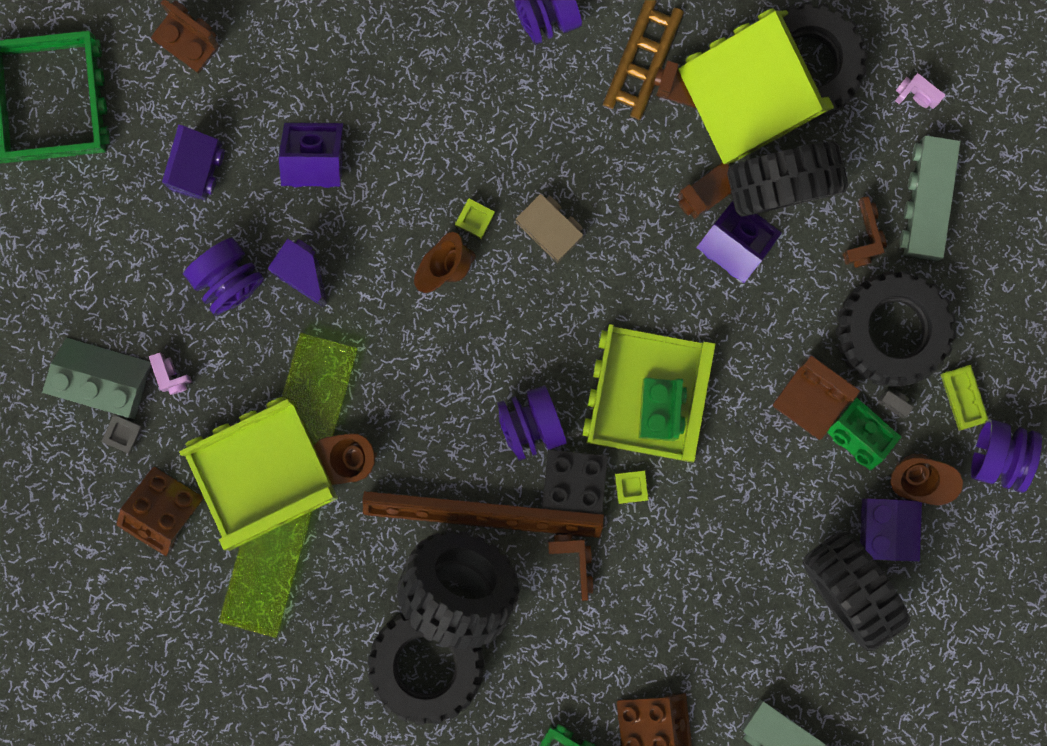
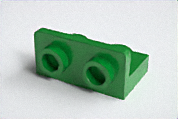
(662, 409)
(863, 434)

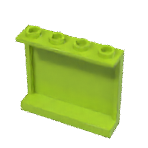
(752, 87)
(617, 401)
(259, 473)

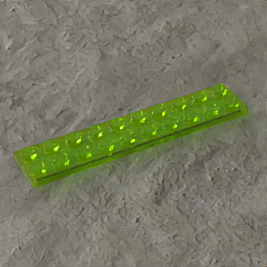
(269, 563)

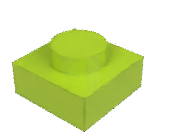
(475, 218)
(631, 487)

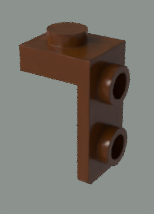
(672, 85)
(705, 192)
(862, 255)
(565, 544)

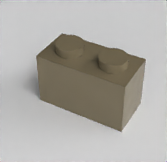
(550, 228)

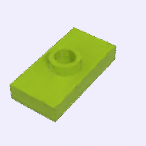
(964, 397)

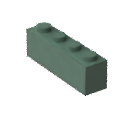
(931, 198)
(771, 728)

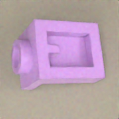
(924, 91)
(163, 372)

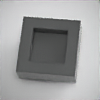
(896, 403)
(122, 434)

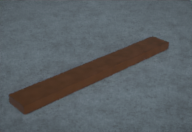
(482, 514)

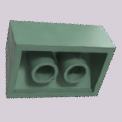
(97, 378)

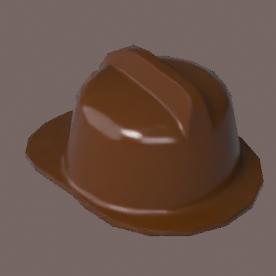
(444, 263)
(346, 457)
(926, 480)

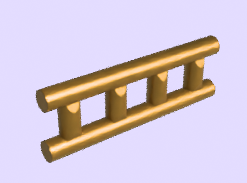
(626, 66)

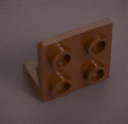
(184, 38)
(815, 397)
(158, 510)
(654, 721)

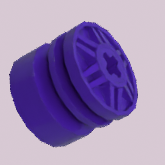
(543, 13)
(219, 272)
(531, 423)
(1010, 456)

